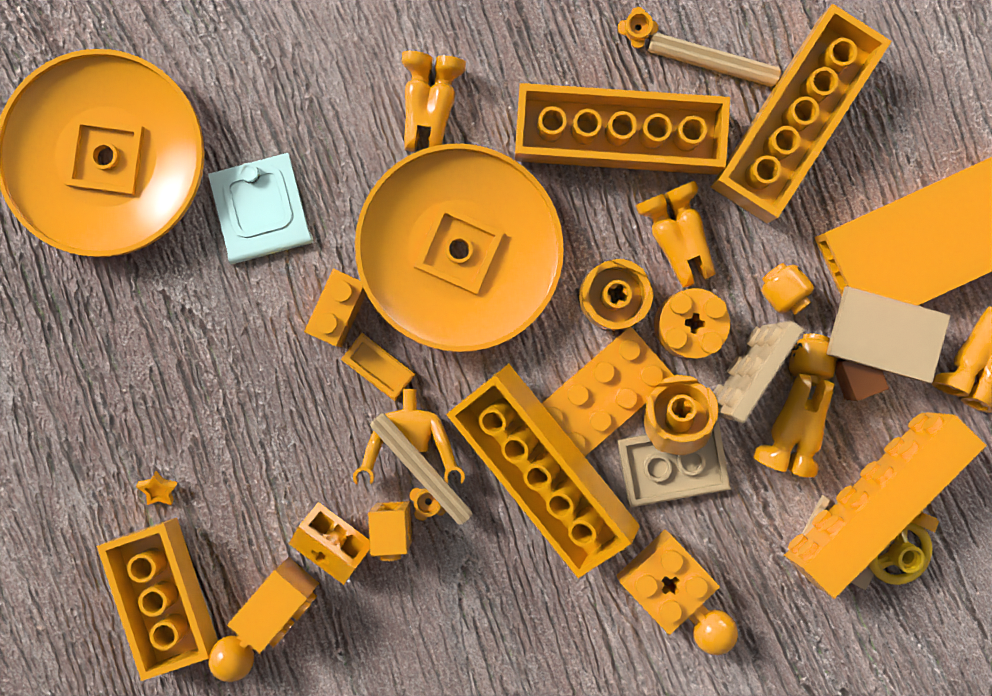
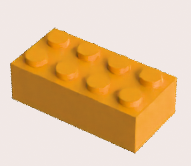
(158, 598)

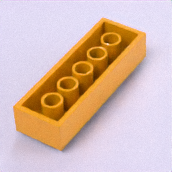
(800, 114)
(622, 129)
(544, 472)
(883, 500)

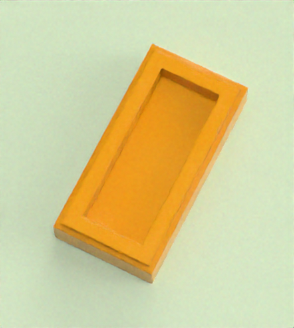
(378, 366)

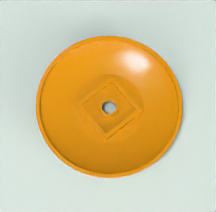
(53, 143)
(468, 198)

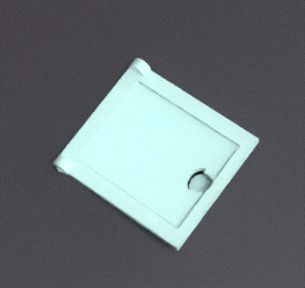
(262, 214)

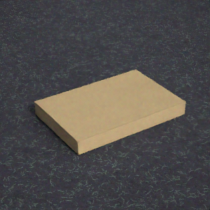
(888, 334)
(661, 476)

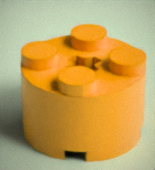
(633, 287)
(711, 319)
(697, 409)

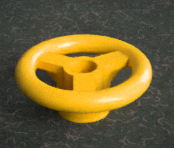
(904, 556)

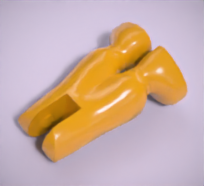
(427, 104)
(681, 237)
(972, 360)
(801, 423)

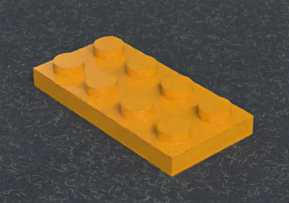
(606, 390)

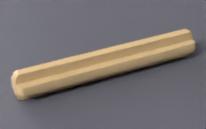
(714, 59)
(421, 468)

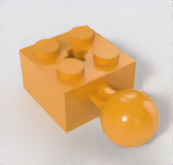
(683, 599)
(263, 620)

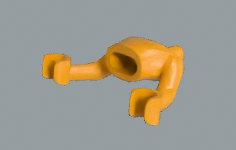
(417, 428)

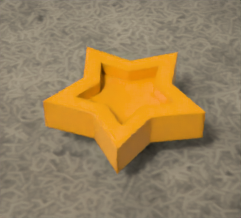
(157, 489)

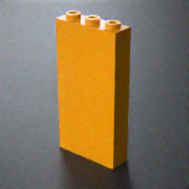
(918, 241)

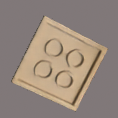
(755, 369)

